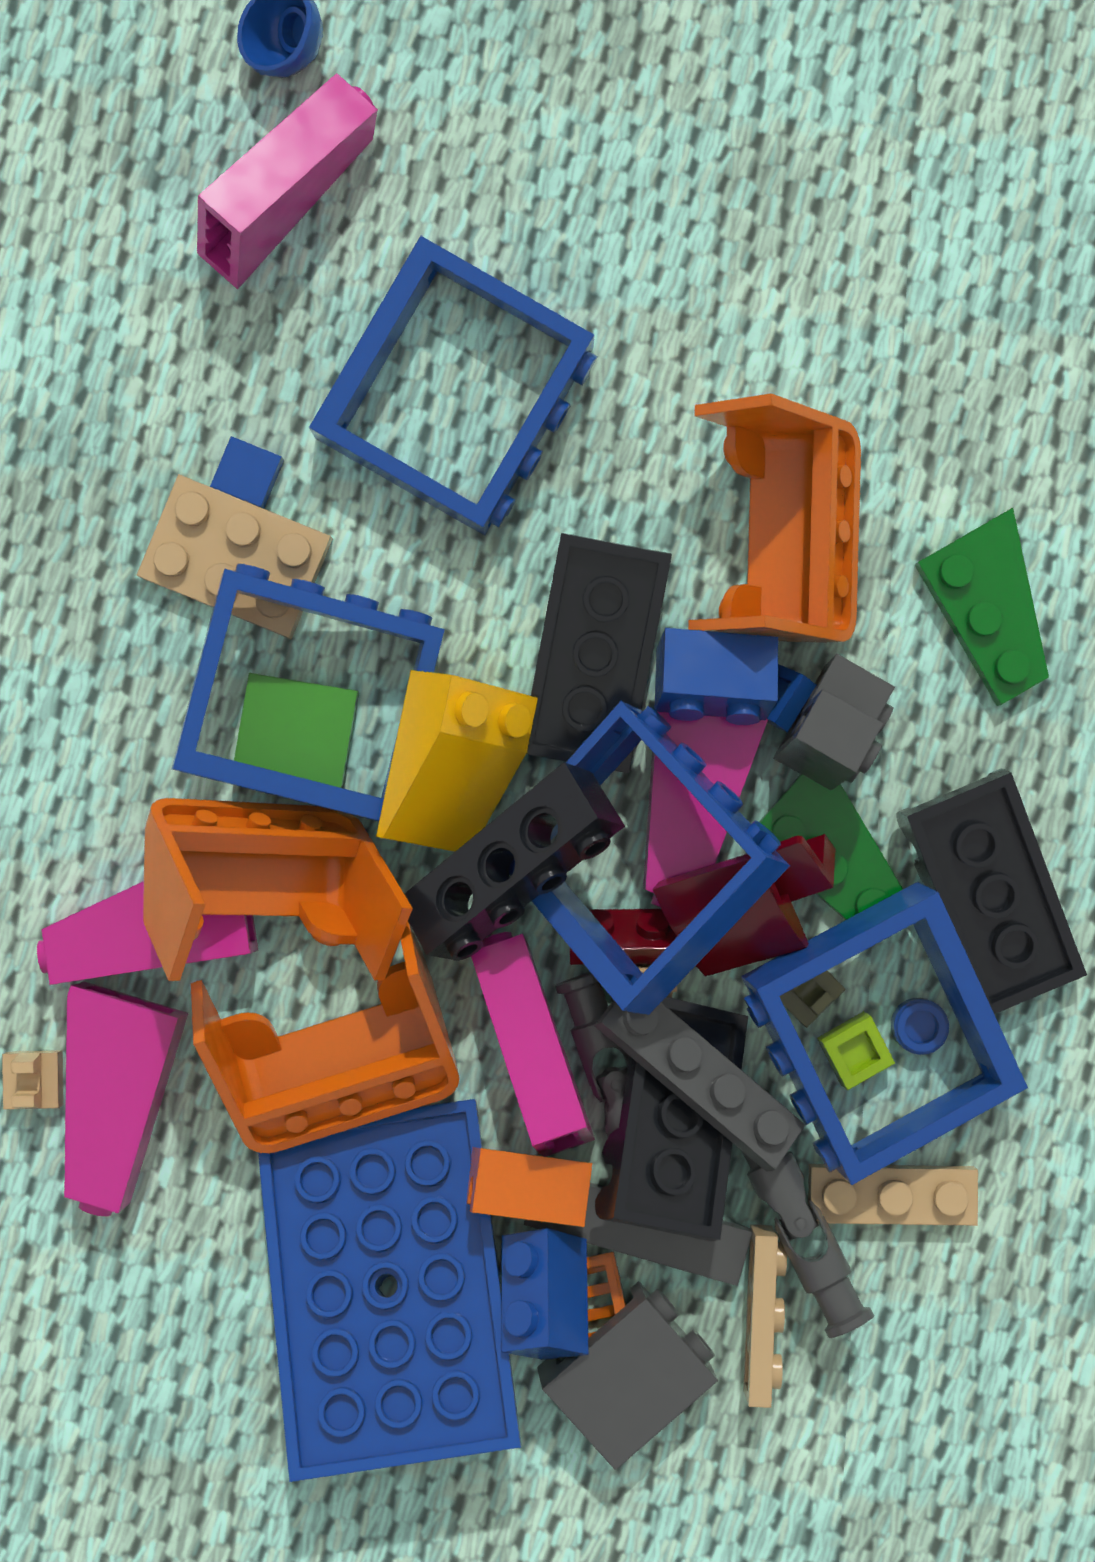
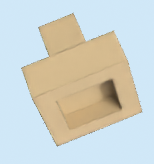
(32, 1079)

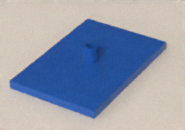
(372, 1373)

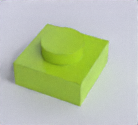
(855, 1050)

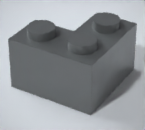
(838, 725)

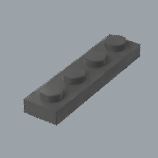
(705, 1081)

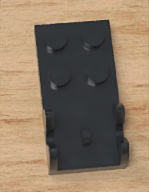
(595, 640)
(995, 887)
(664, 1155)

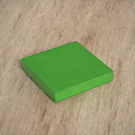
(297, 728)

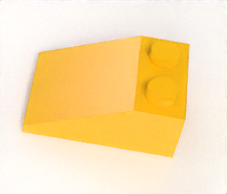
(452, 758)

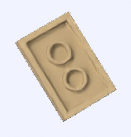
(214, 531)

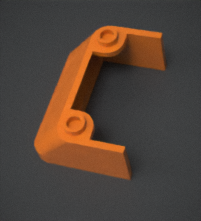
(800, 520)
(267, 863)
(333, 1072)

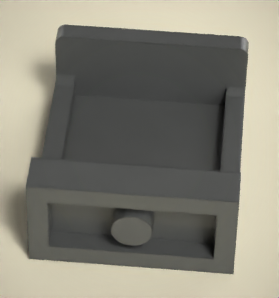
(634, 1378)

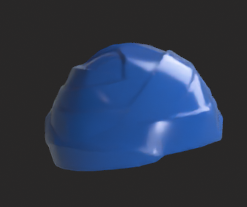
(279, 36)

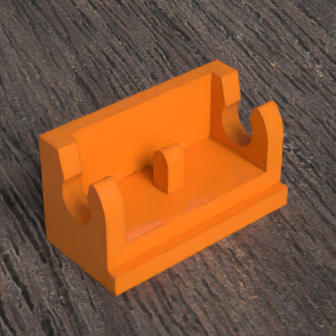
(528, 1187)

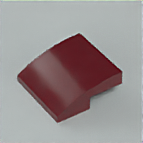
(760, 934)

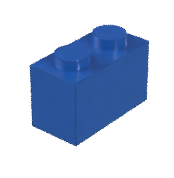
(716, 675)
(544, 1294)

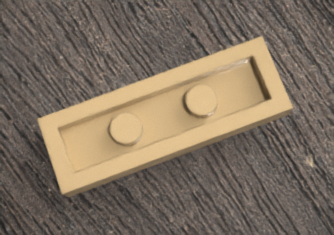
(898, 1195)
(764, 1316)

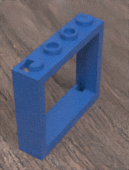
(378, 342)
(308, 598)
(583, 932)
(999, 1069)

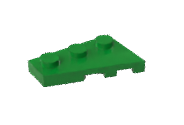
(990, 605)
(860, 869)

